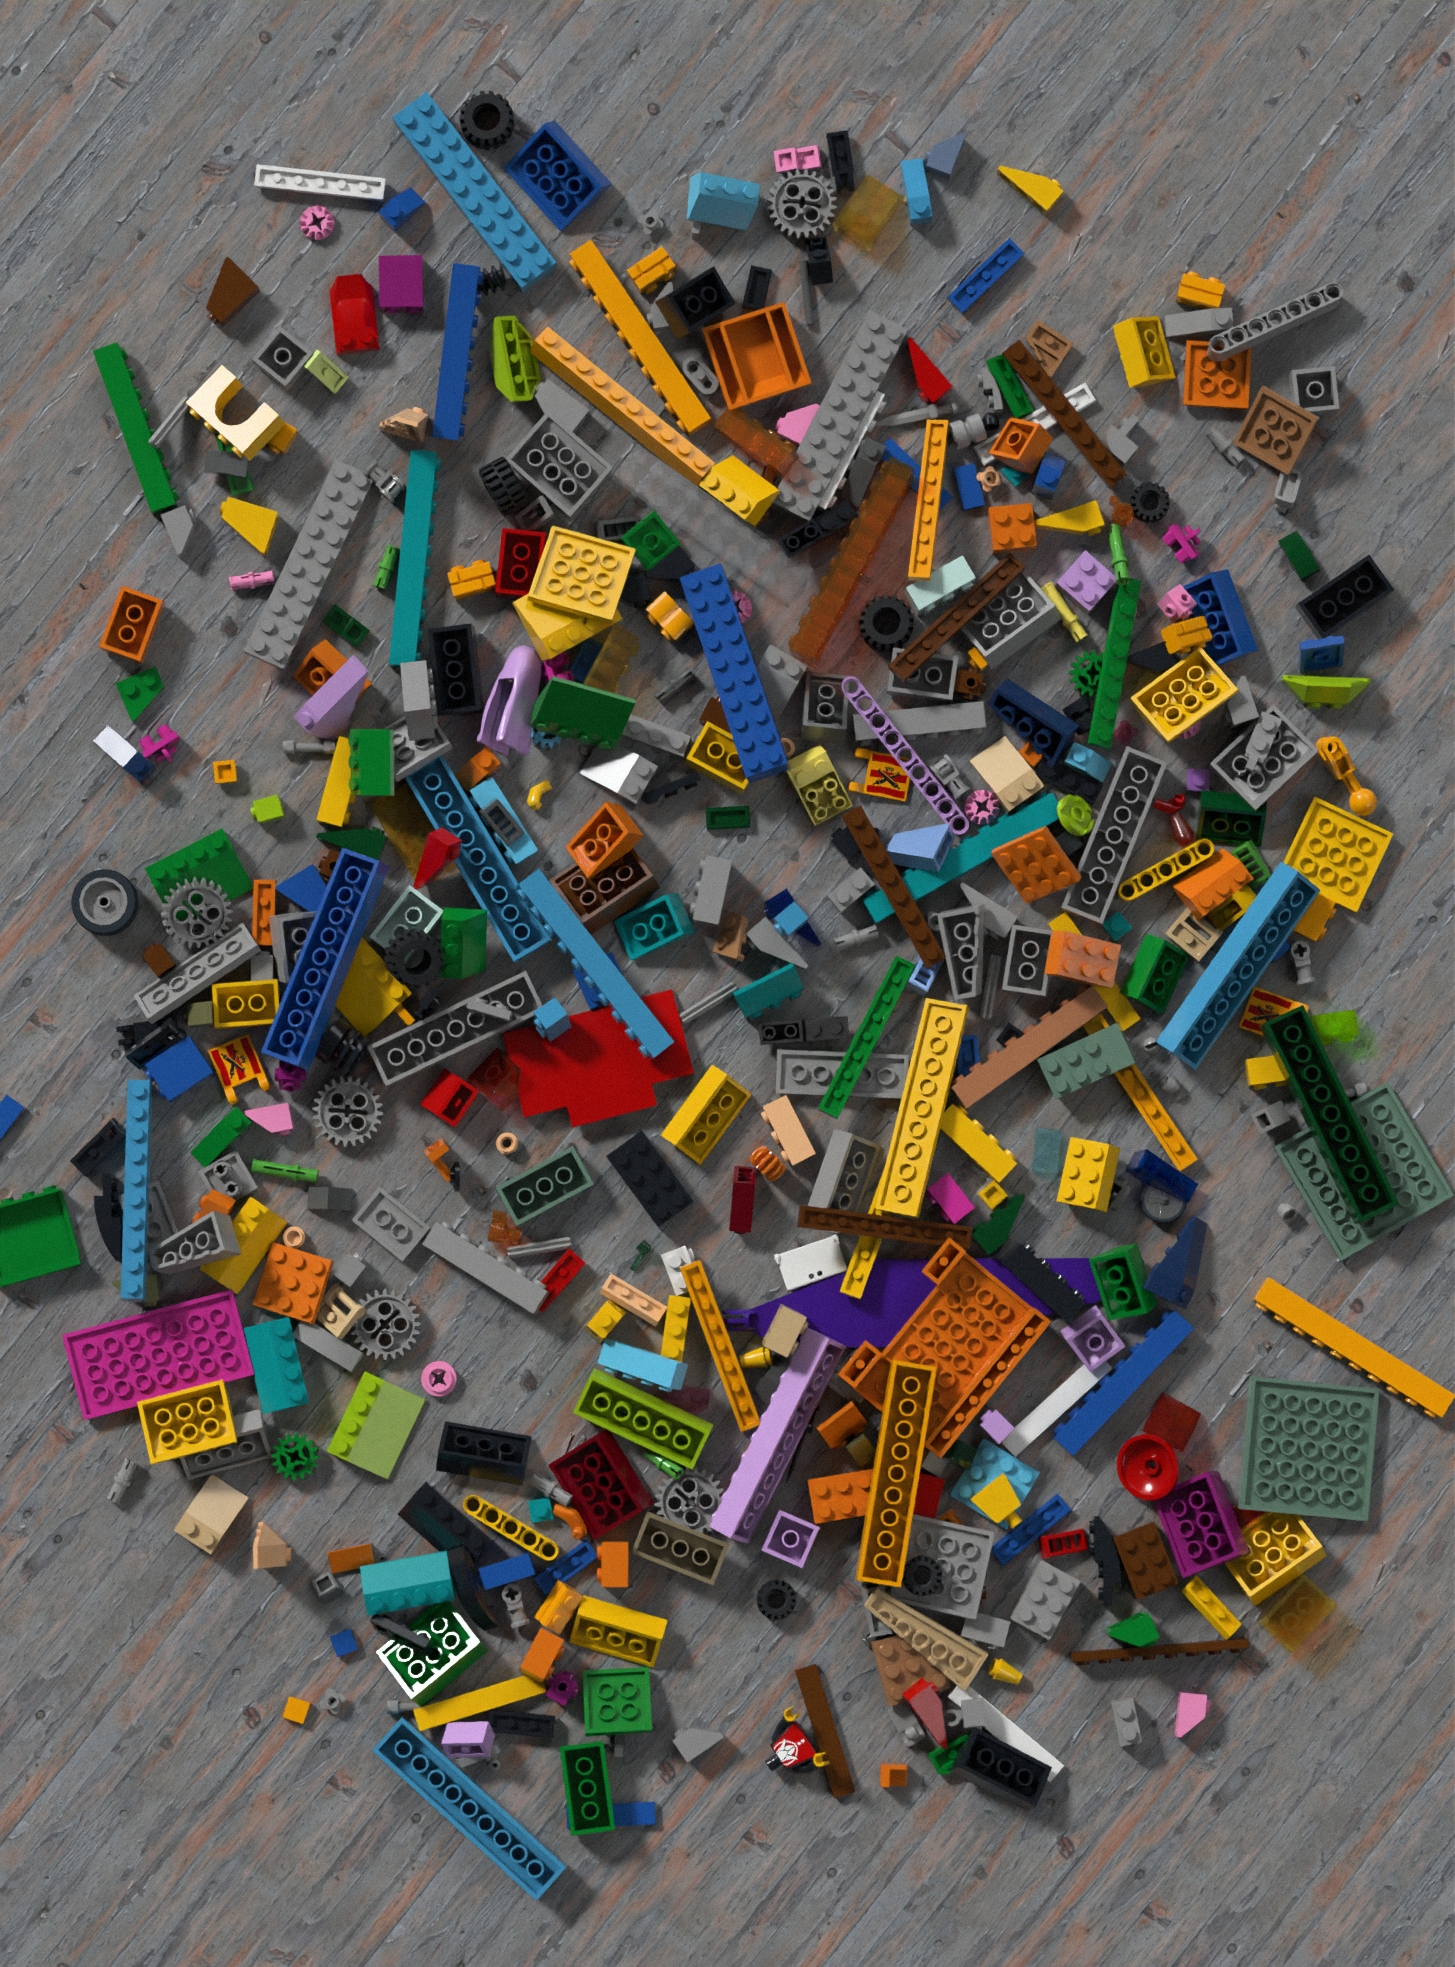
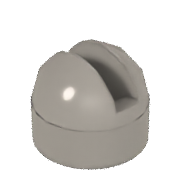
(1153, 1050)
(1170, 1084)
(1286, 1212)

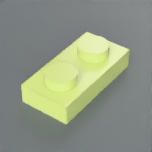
(326, 371)

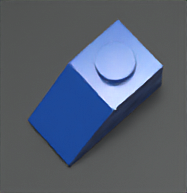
(401, 209)

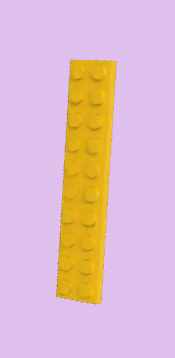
(922, 1108)

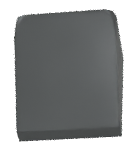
(327, 1587)

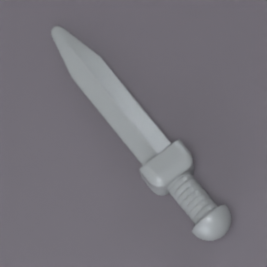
(931, 412)

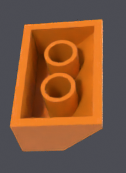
(320, 666)
(1212, 883)

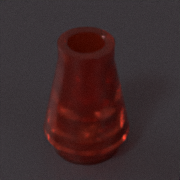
(1181, 830)

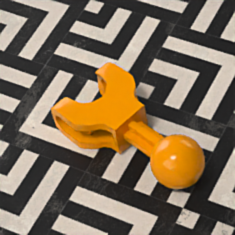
(1339, 763)

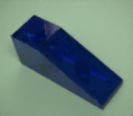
(781, 901)
(1161, 1175)

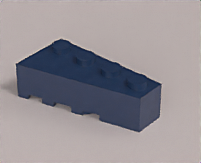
(1034, 720)

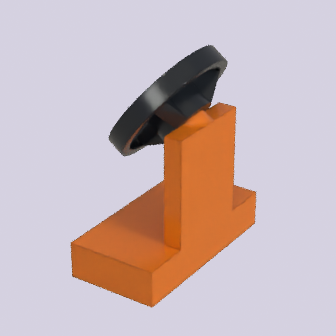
(433, 1153)

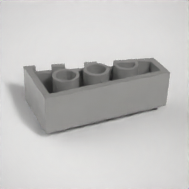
(963, 946)
(198, 1244)

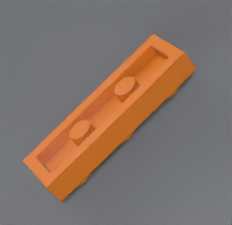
(263, 906)

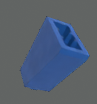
(1048, 476)
(304, 888)
(506, 1571)

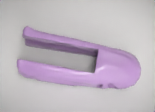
(511, 703)

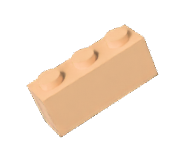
(787, 1131)

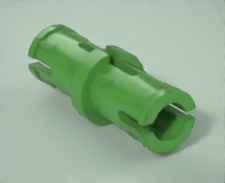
(386, 567)
(664, 1464)

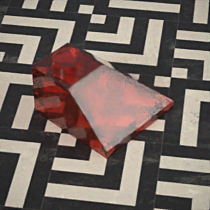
(497, 1079)
(1172, 1421)

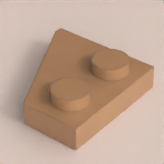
(1048, 347)
(731, 937)

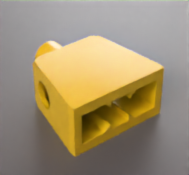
(605, 1320)
(998, 1501)

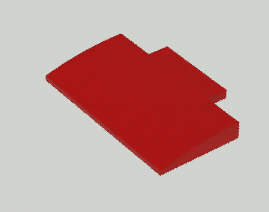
(596, 1065)

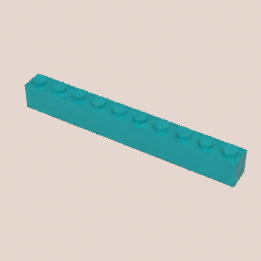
(413, 557)
(969, 853)

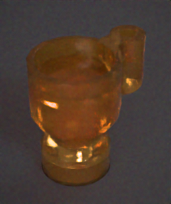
(1122, 513)
(499, 1230)

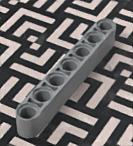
(1281, 314)

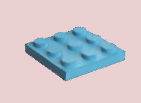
(988, 1465)

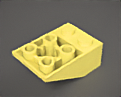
(818, 785)

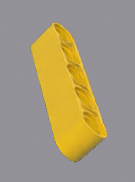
(1175, 866)
(522, 1528)

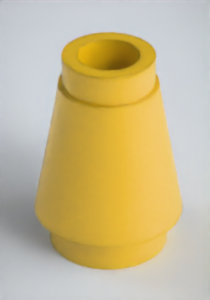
(757, 1358)
(1004, 1672)

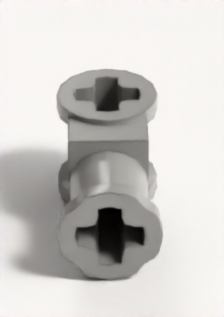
(387, 483)
(948, 776)
(1302, 963)
(515, 1606)

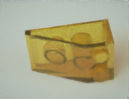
(867, 212)

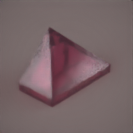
(689, 1399)

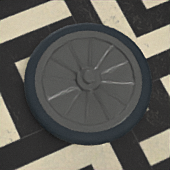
(1161, 1206)

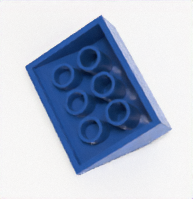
(557, 175)

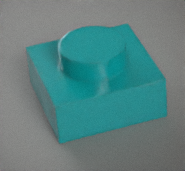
(1013, 476)
(1116, 926)
(540, 1510)

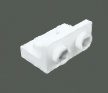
(673, 1261)

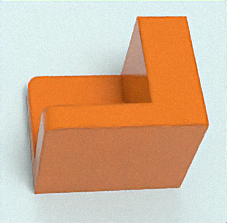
(893, 1774)

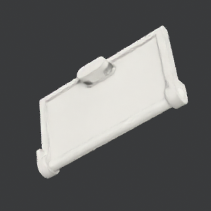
(810, 1259)

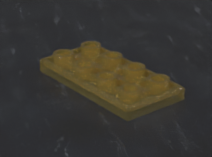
(405, 825)

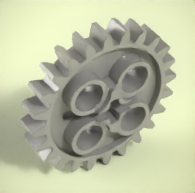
(799, 223)
(209, 899)
(345, 1131)
(399, 1339)
(703, 1485)

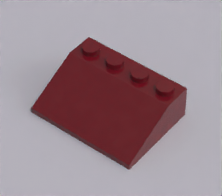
(601, 1483)

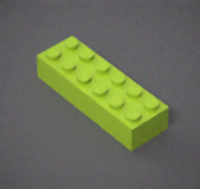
(643, 1418)

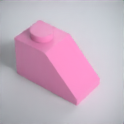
(796, 424)
(273, 1118)
(1190, 1711)

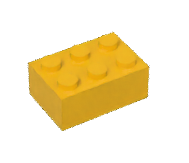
(1088, 1174)

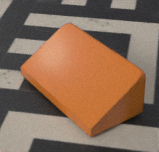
(351, 1558)

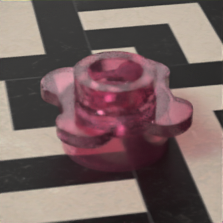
(1131, 732)

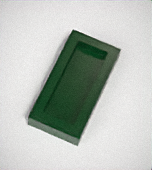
(727, 817)

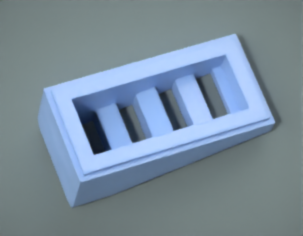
(919, 987)

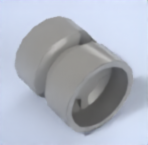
(968, 431)

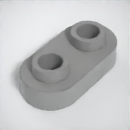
(701, 376)

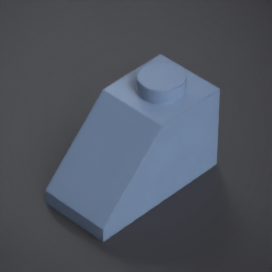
(944, 156)

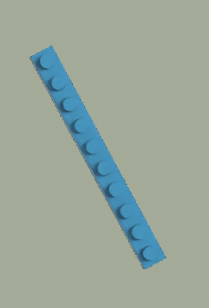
(594, 964)
(136, 1191)

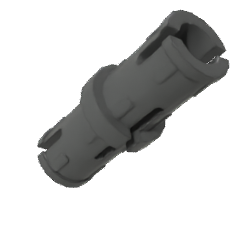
(674, 685)

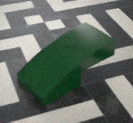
(1299, 555)
(345, 625)

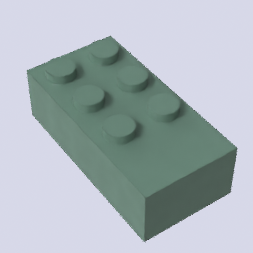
(1087, 1060)
(544, 1186)

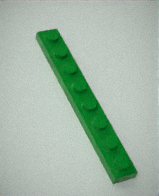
(1114, 664)
(866, 1037)

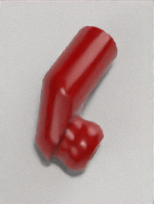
(1170, 806)

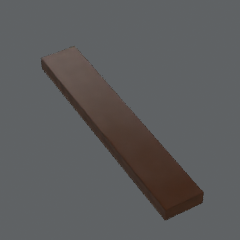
(825, 1730)

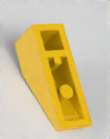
(1035, 188)
(1076, 520)

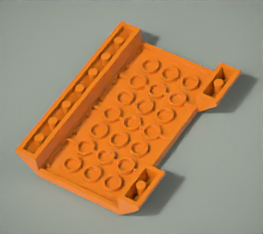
(967, 1330)

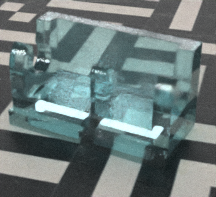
(1046, 1151)

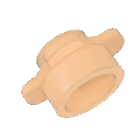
(994, 478)

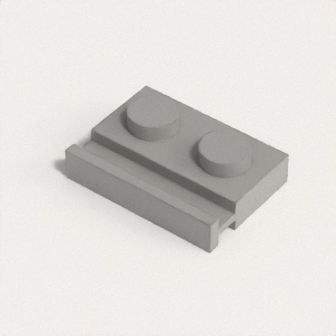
(481, 1006)

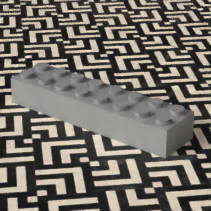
(1114, 835)
(452, 1031)

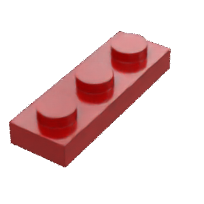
(561, 1276)

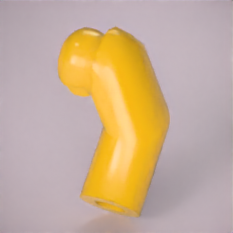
(535, 794)

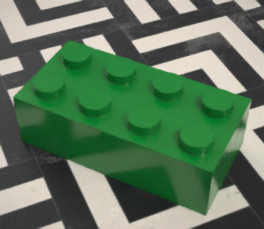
(587, 1788)

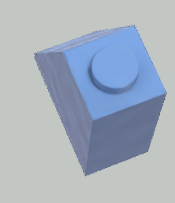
(921, 847)

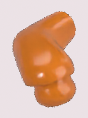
(573, 1519)

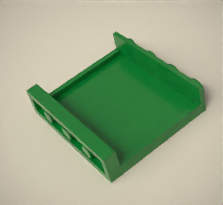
(36, 1236)

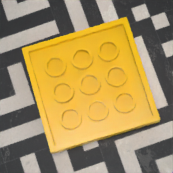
(581, 574)
(1337, 852)

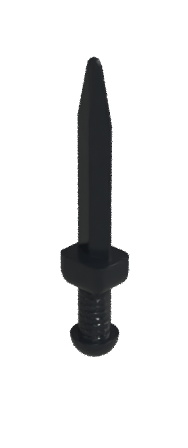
(809, 1428)

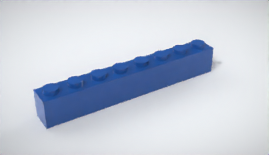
(456, 351)
(1123, 1382)

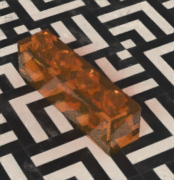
(756, 441)

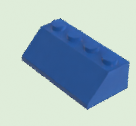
(1224, 615)

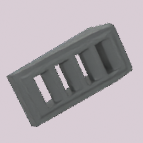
(599, 531)
(490, 820)

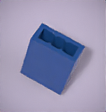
(178, 1069)

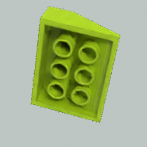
(376, 1425)

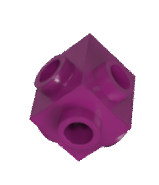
(289, 1077)
(556, 1693)

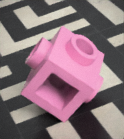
(1177, 604)

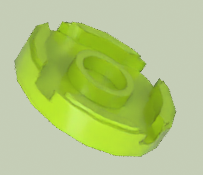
(1075, 815)

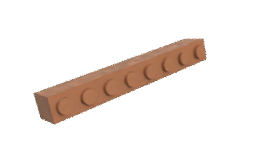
(1028, 1047)

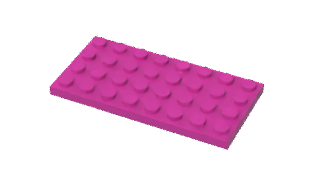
(157, 1353)

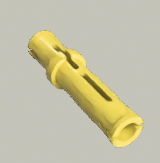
(1068, 618)

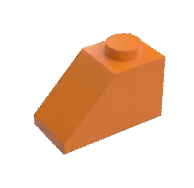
(478, 769)

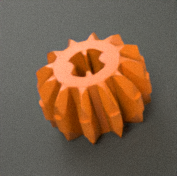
(767, 1163)

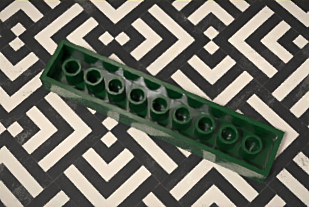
(1329, 1114)

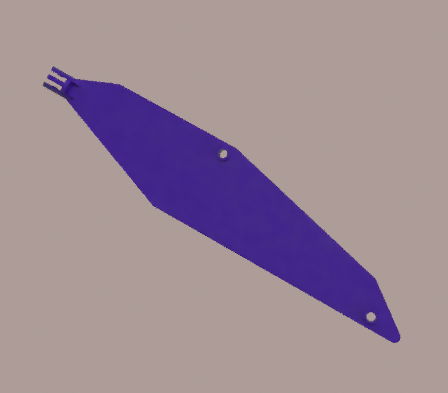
(891, 1298)

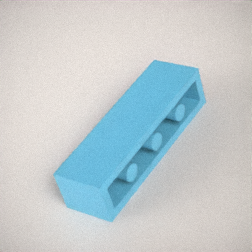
(520, 849)
(643, 1364)

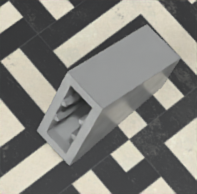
(561, 405)

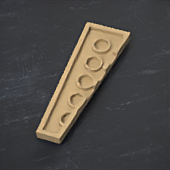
(943, 1648)

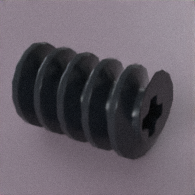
(492, 280)

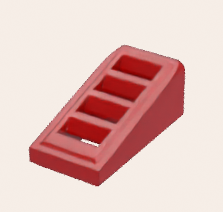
(1045, 1549)

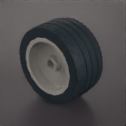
(121, 905)

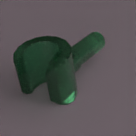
(644, 1248)

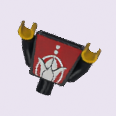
(793, 1747)

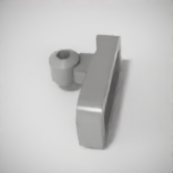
(1286, 490)
(906, 1723)
(465, 1761)

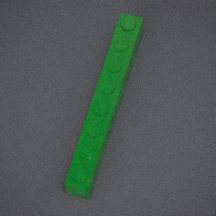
(135, 429)

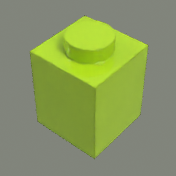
(267, 809)

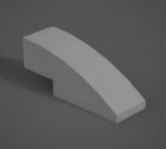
(328, 1345)

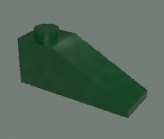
(362, 841)

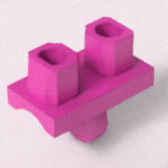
(1176, 534)
(553, 667)
(168, 738)

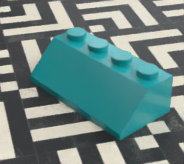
(276, 1365)
(407, 1583)

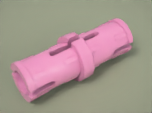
(251, 580)

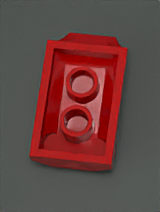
(353, 315)

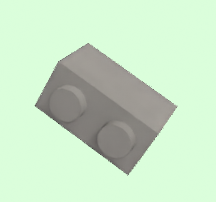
(850, 890)
(985, 1629)
(1125, 1721)

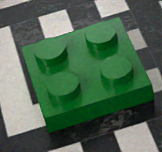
(651, 540)

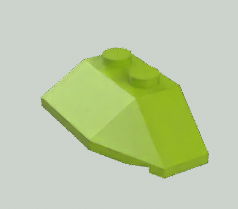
(513, 365)
(1324, 690)

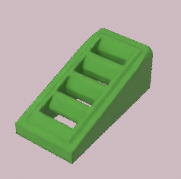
(1258, 860)

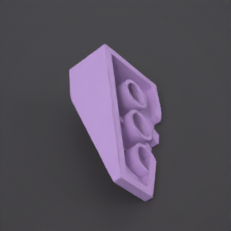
(331, 706)

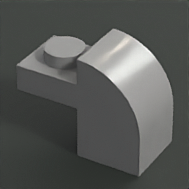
(1119, 444)

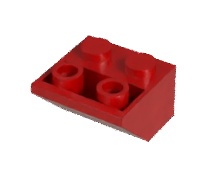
(450, 1098)

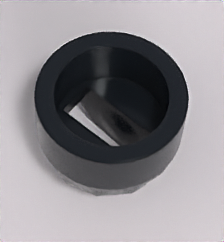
(990, 421)

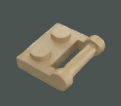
(1190, 939)
(333, 1317)

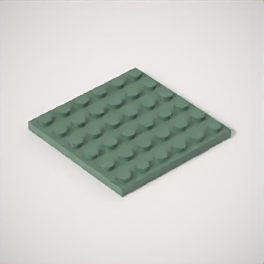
(1402, 1157)
(1308, 1448)

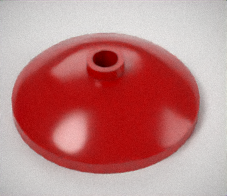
(1136, 1467)

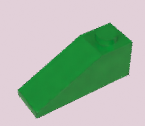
(221, 1137)

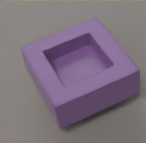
(1198, 780)

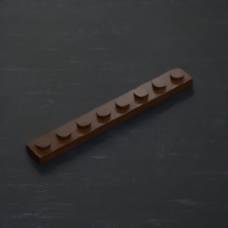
(1064, 414)
(956, 617)
(893, 887)
(882, 1226)
(1168, 1650)

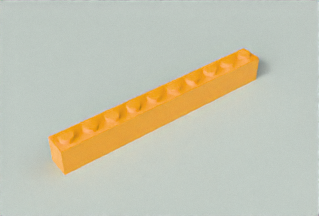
(639, 337)
(621, 406)
(1353, 1347)

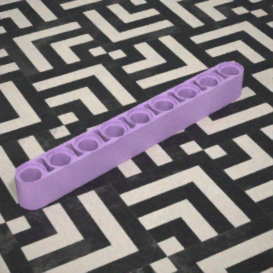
(895, 749)

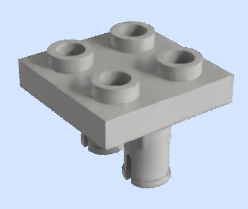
(229, 1176)

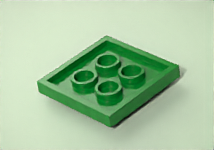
(617, 1701)

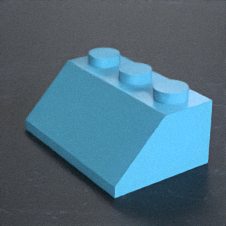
(722, 201)

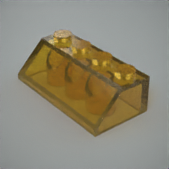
(613, 660)

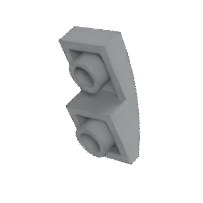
(989, 385)

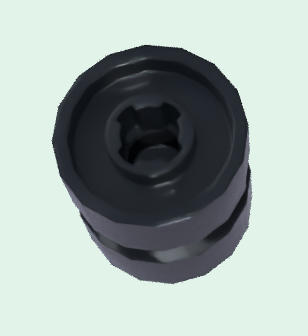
(1076, 709)

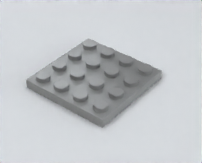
(963, 1559)

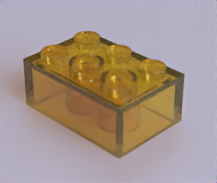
(1297, 1613)

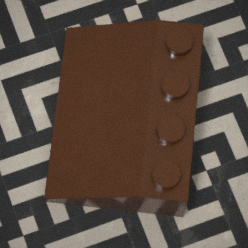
(607, 893)

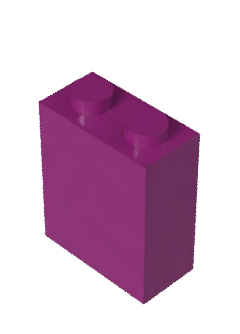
(401, 284)

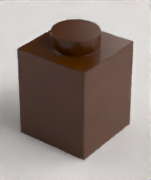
(158, 959)

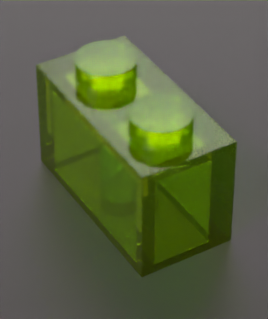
(1336, 1026)

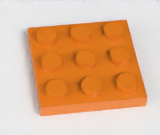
(1216, 383)
(1036, 865)
(293, 1283)

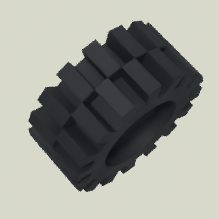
(1150, 489)
(932, 1566)
(776, 1613)

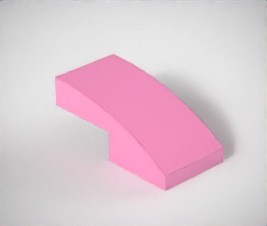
(800, 159)

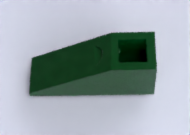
(995, 1231)

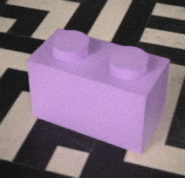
(995, 1425)
(468, 1739)

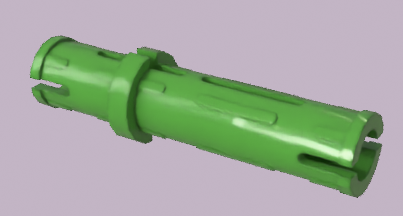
(1119, 560)
(311, 1175)

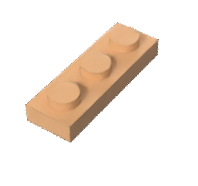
(633, 1299)

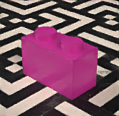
(949, 1199)

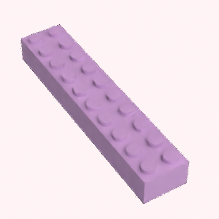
(777, 1436)

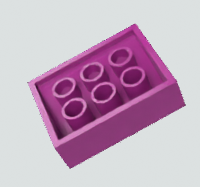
(1201, 1524)

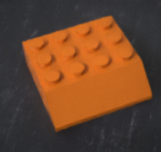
(756, 356)

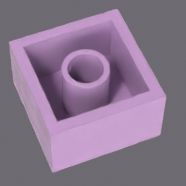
(1086, 582)
(790, 1538)

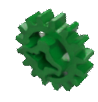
(1082, 673)
(301, 1443)

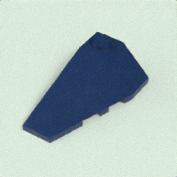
(1178, 1272)

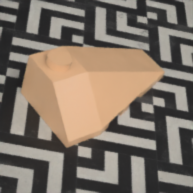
(407, 424)
(269, 1548)

